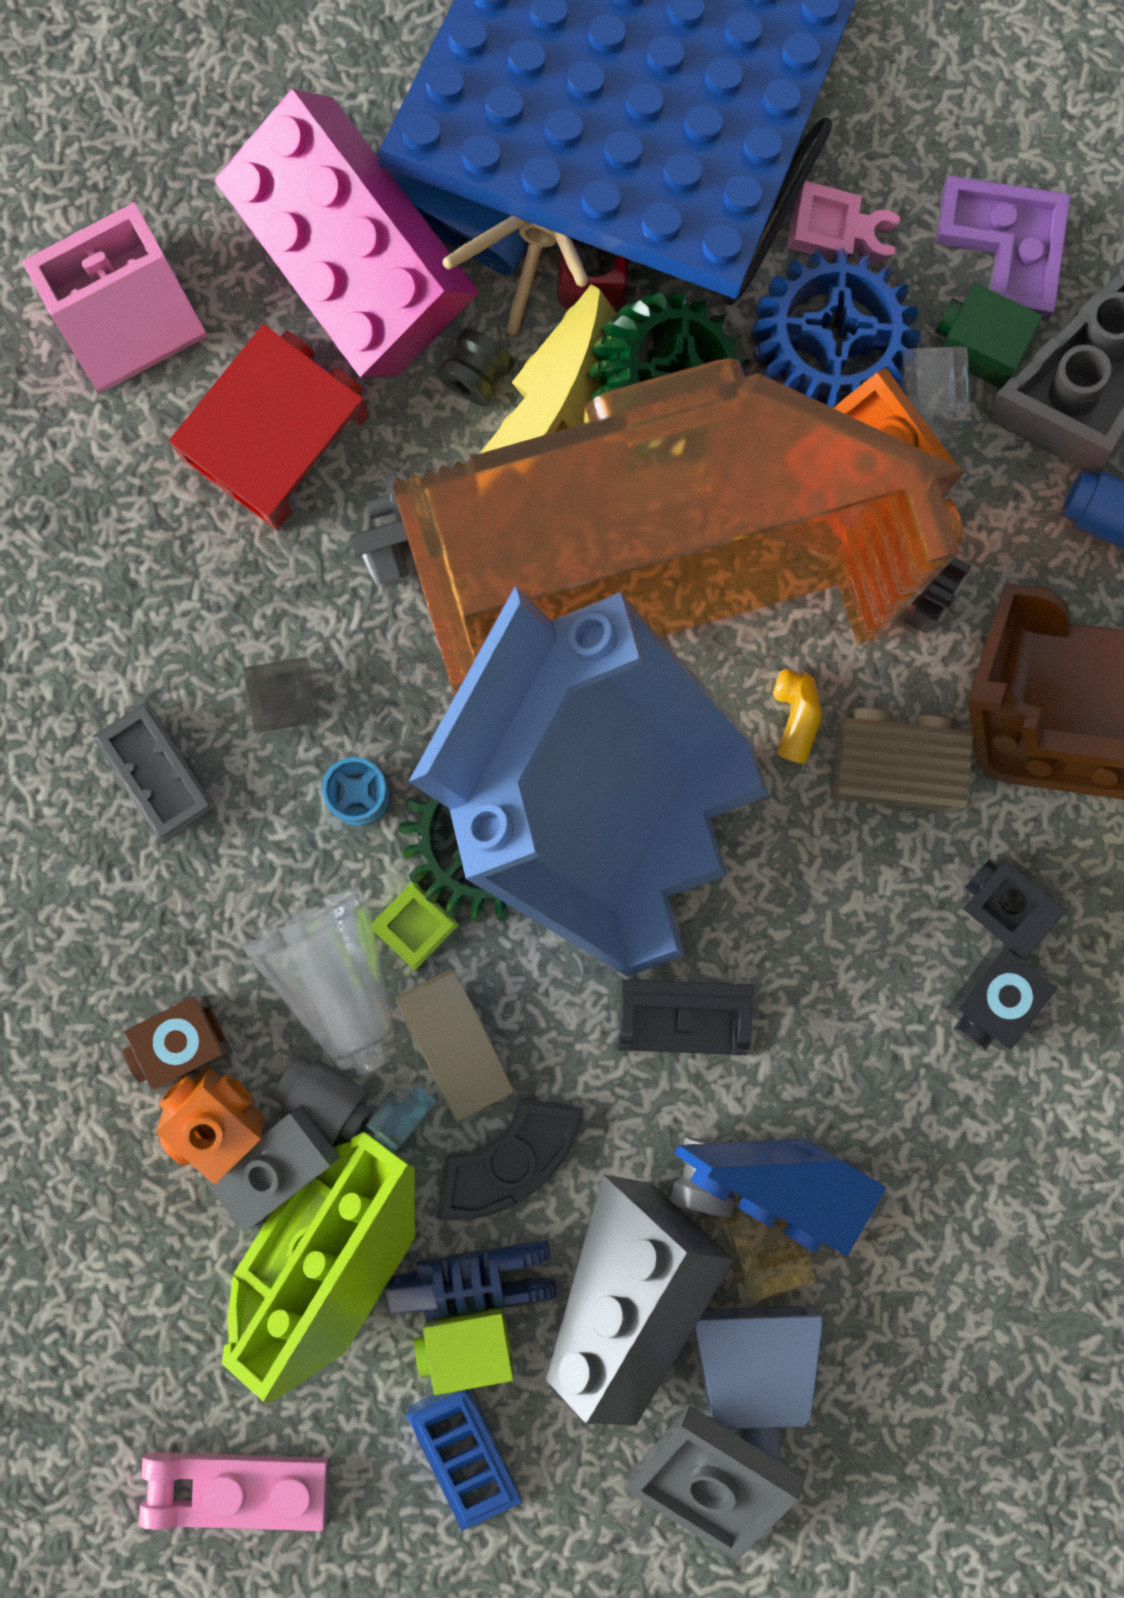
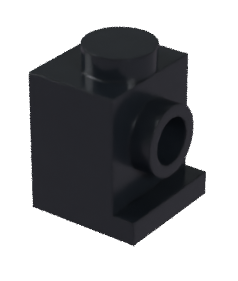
(1021, 929)

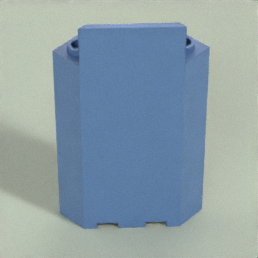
(589, 777)

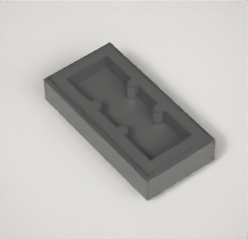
(154, 772)
(274, 1169)

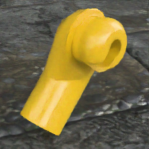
(804, 717)

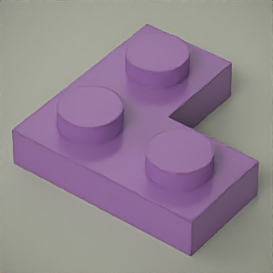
(1016, 224)

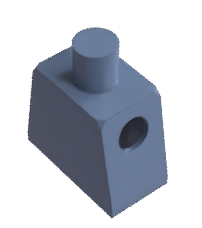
(760, 1369)

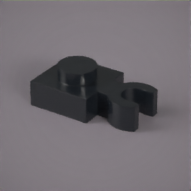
(937, 596)

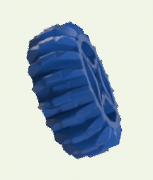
(842, 281)

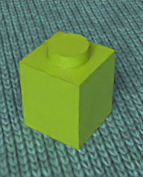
(465, 1351)

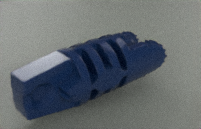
(470, 1282)

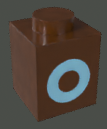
(175, 1043)

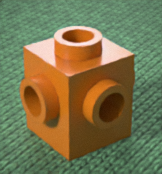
(209, 1123)

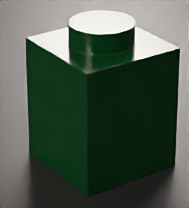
(991, 329)

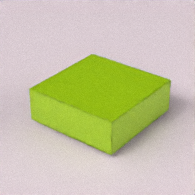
(414, 926)

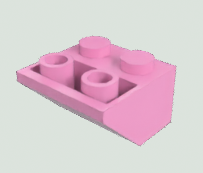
(115, 298)

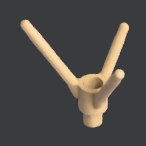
(537, 238)

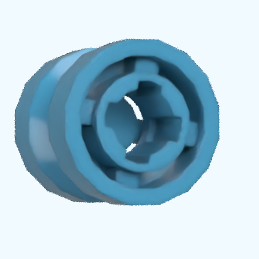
(348, 784)

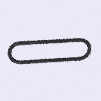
(824, 128)

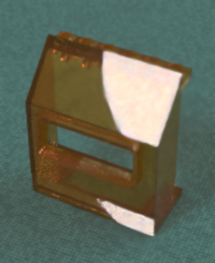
(688, 502)

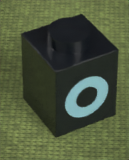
(999, 1001)

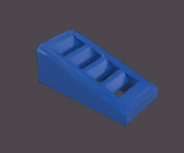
(439, 1407)

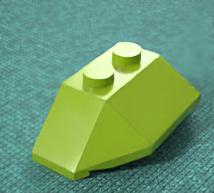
(319, 1268)

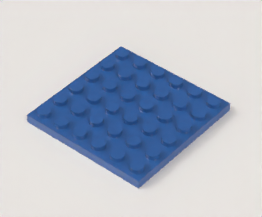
(622, 119)

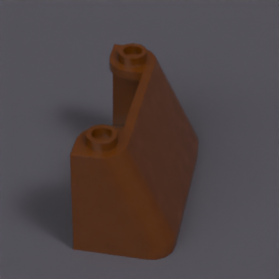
(1049, 698)

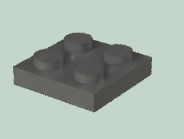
(715, 1483)

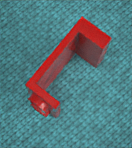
(268, 422)

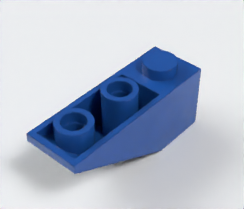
(791, 1181)

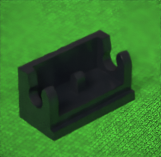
(685, 1017)

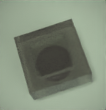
(280, 695)

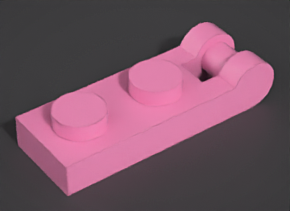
(235, 1491)

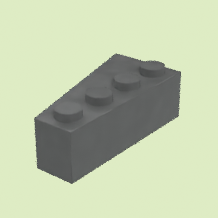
(1074, 386)

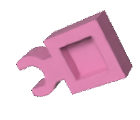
(831, 220)

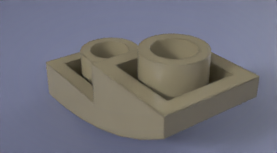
(454, 1045)

